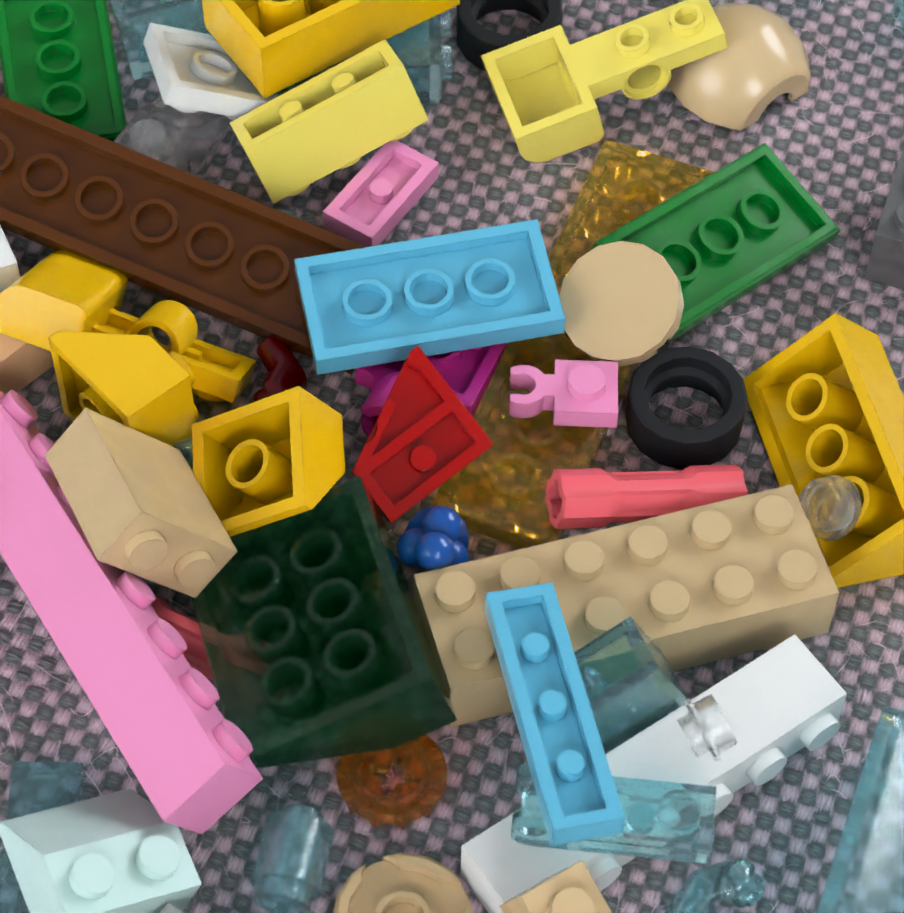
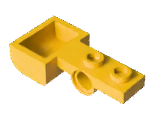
(85, 296)

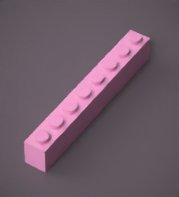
(115, 642)

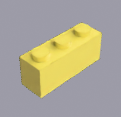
(329, 121)

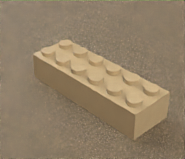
(693, 580)

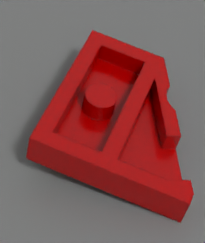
(417, 439)

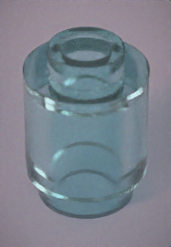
(291, 859)

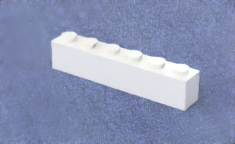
(773, 710)

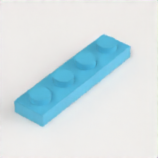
(553, 715)

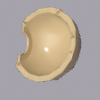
(742, 80)

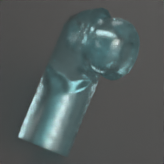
(718, 882)

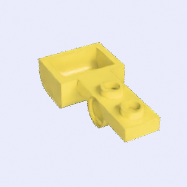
(552, 86)

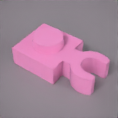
(577, 393)

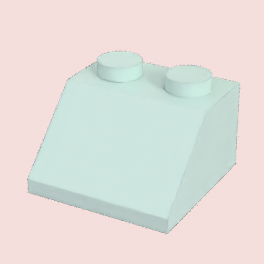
(100, 857)

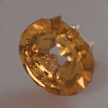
(422, 767)

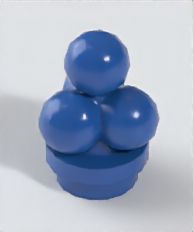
(434, 539)

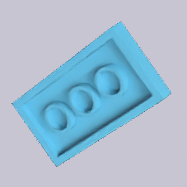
(429, 294)

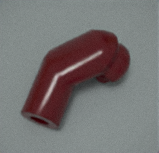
(282, 367)

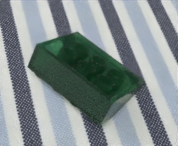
(321, 637)

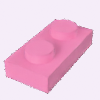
(381, 194)

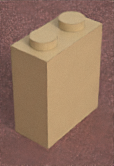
(139, 504)

